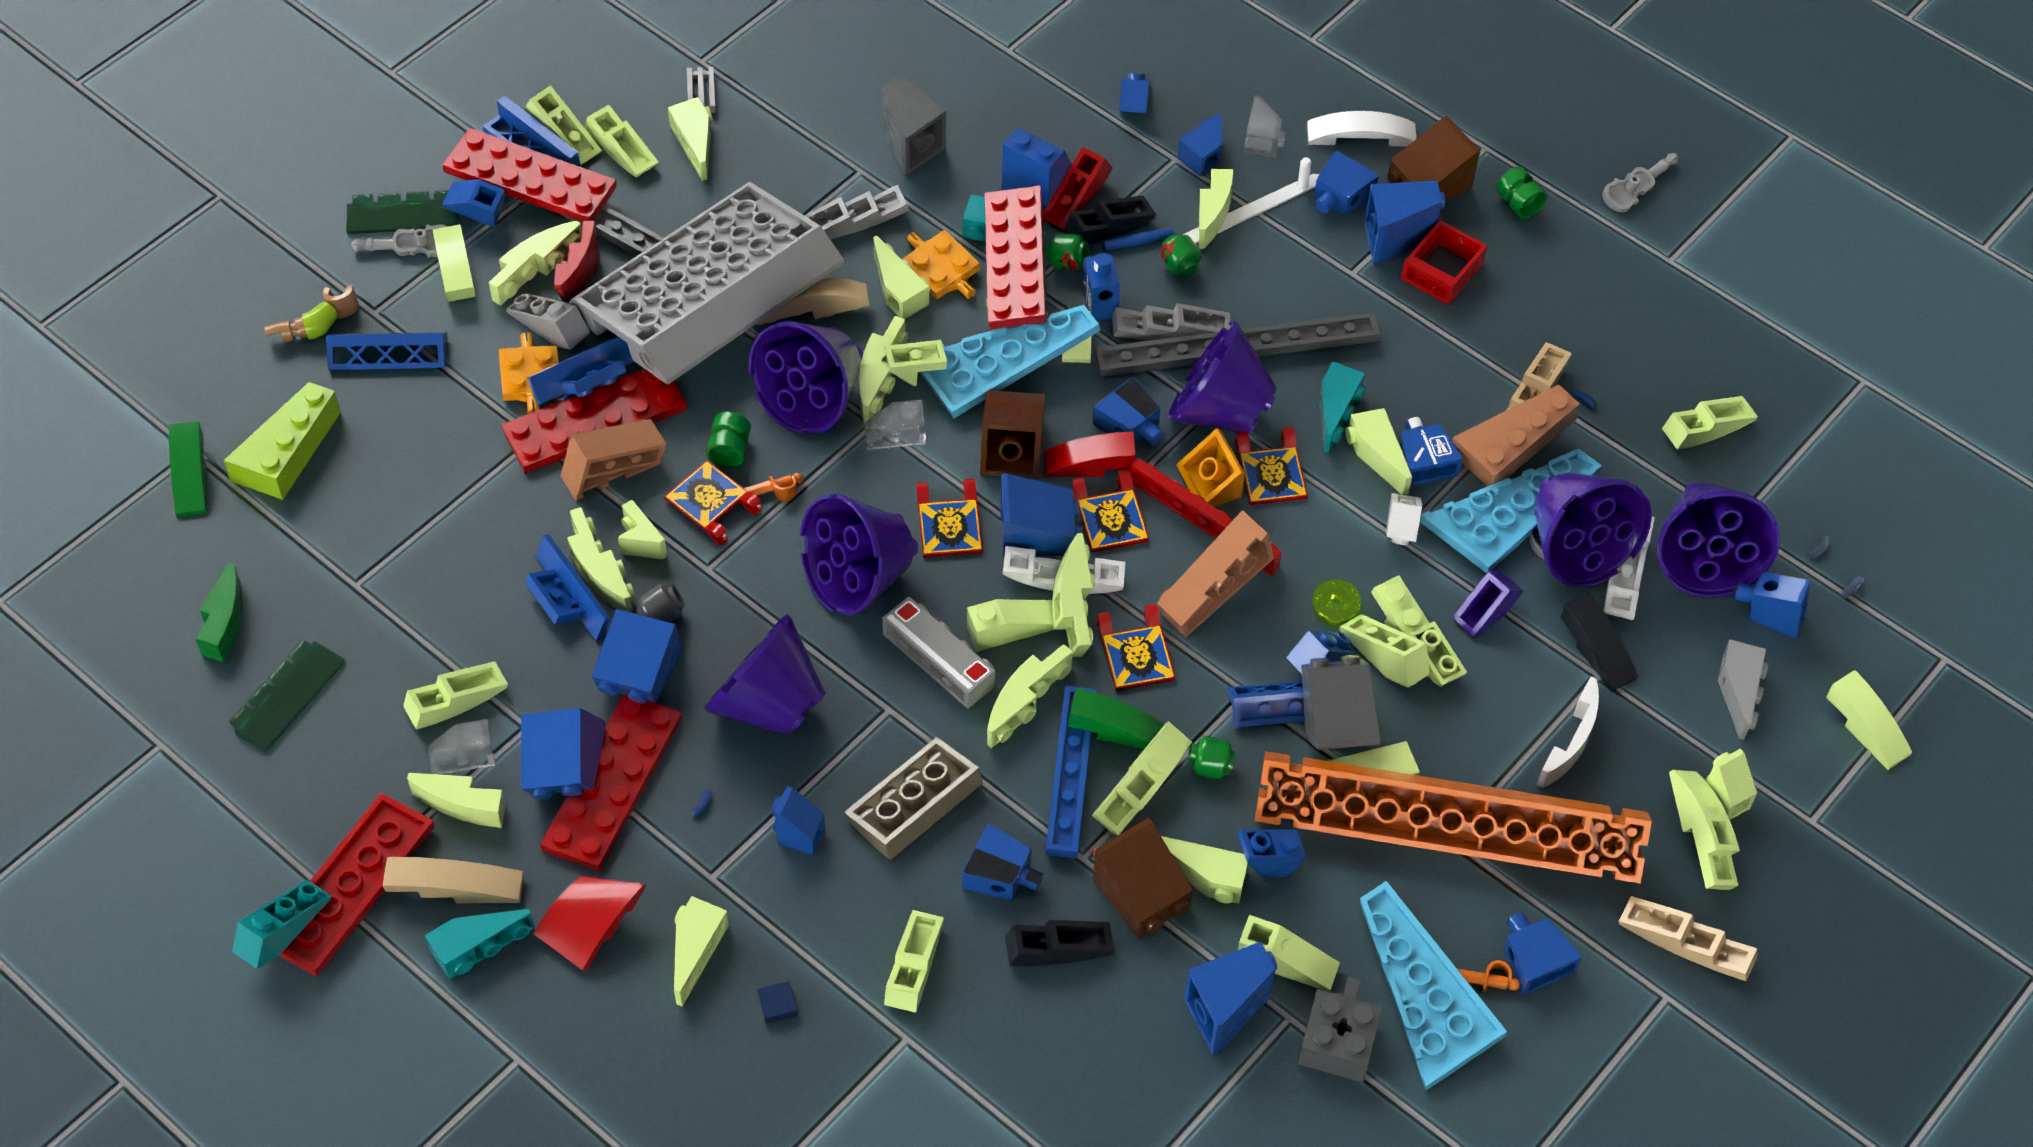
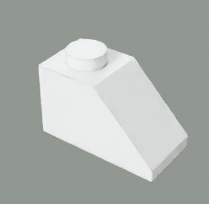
(1403, 518)

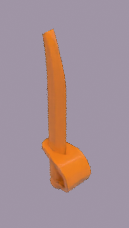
(784, 487)
(1491, 980)

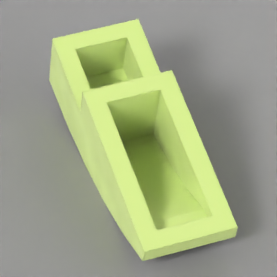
(620, 141)
(1214, 205)
(453, 263)
(1708, 421)
(453, 694)
(1869, 719)
(459, 798)
(913, 961)

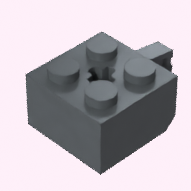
(1340, 1033)

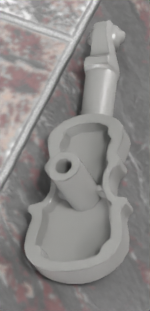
(1623, 194)
(403, 242)

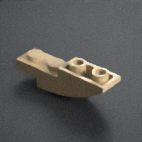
(824, 299)

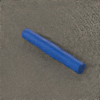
(1137, 239)

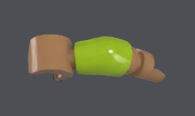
(319, 319)

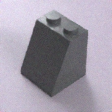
(912, 124)
(1339, 703)

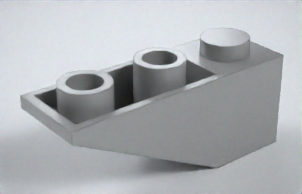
(551, 319)
(1739, 682)

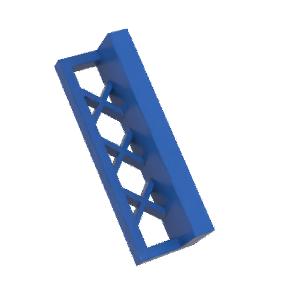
(531, 130)
(386, 339)
(1267, 704)

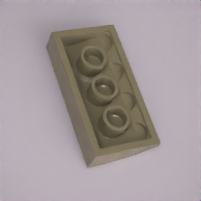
(914, 797)

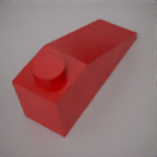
(1078, 187)

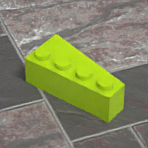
(284, 443)

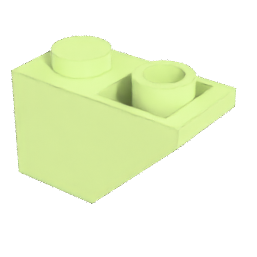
(1732, 782)

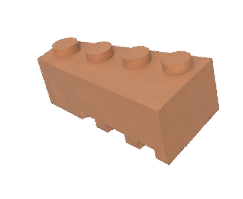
(1514, 436)
(1217, 574)

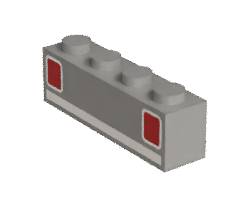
(939, 652)

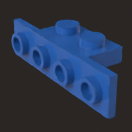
(582, 371)
(564, 592)

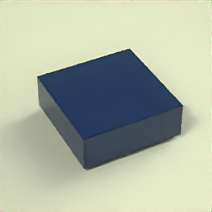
(777, 1002)

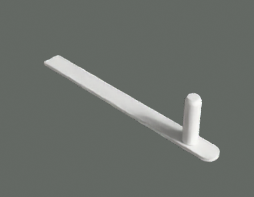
(1304, 184)

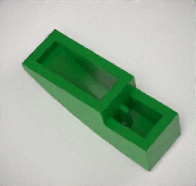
(188, 468)
(221, 616)
(1112, 719)

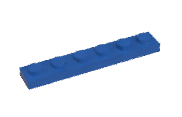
(1068, 784)

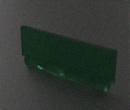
(393, 214)
(293, 691)

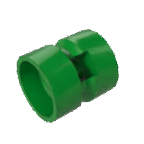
(1522, 191)
(728, 439)

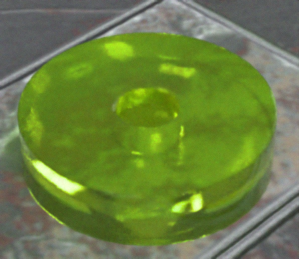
(1338, 591)

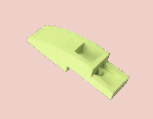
(533, 255)
(874, 375)
(598, 567)
(1070, 590)
(1407, 617)
(1019, 695)
(1142, 779)
(1711, 827)

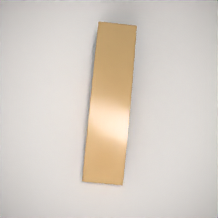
(1542, 373)
(453, 879)
(1690, 940)

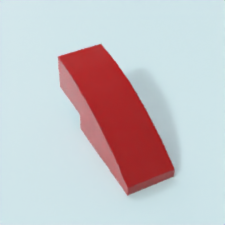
(1091, 455)

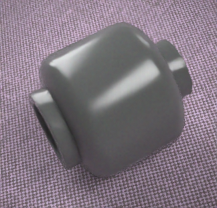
(661, 603)

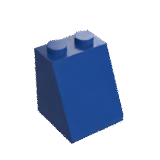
(1033, 162)
(1401, 216)
(1037, 515)
(637, 657)
(560, 752)
(1229, 992)

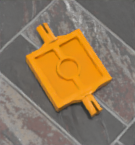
(942, 263)
(520, 363)

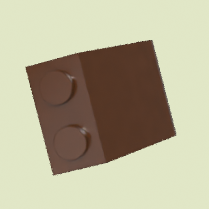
(1440, 156)
(1012, 434)
(1142, 878)

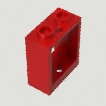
(1433, 280)

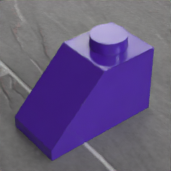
(1487, 602)

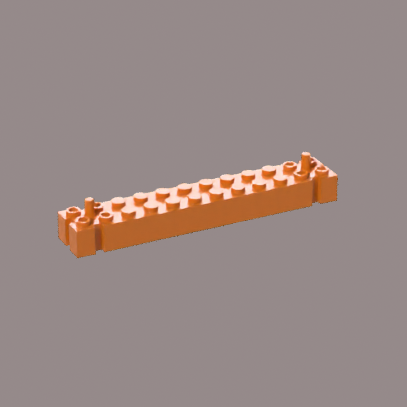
(1453, 817)

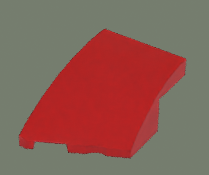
(581, 266)
(587, 917)

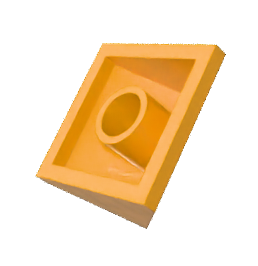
(1213, 470)

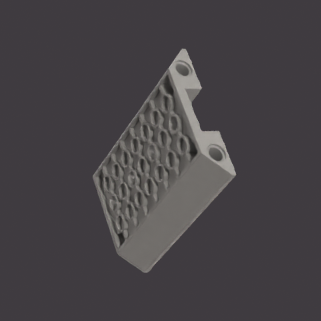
(761, 264)

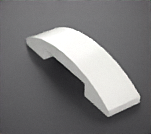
(1361, 124)
(1040, 572)
(1624, 587)
(1561, 761)

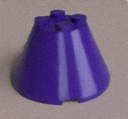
(804, 374)
(1225, 385)
(1590, 526)
(1717, 540)
(853, 552)
(771, 683)

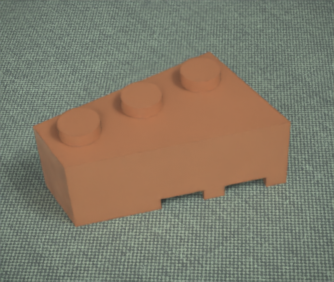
(610, 453)

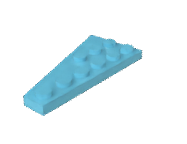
(1004, 356)
(1502, 514)
(1435, 1003)

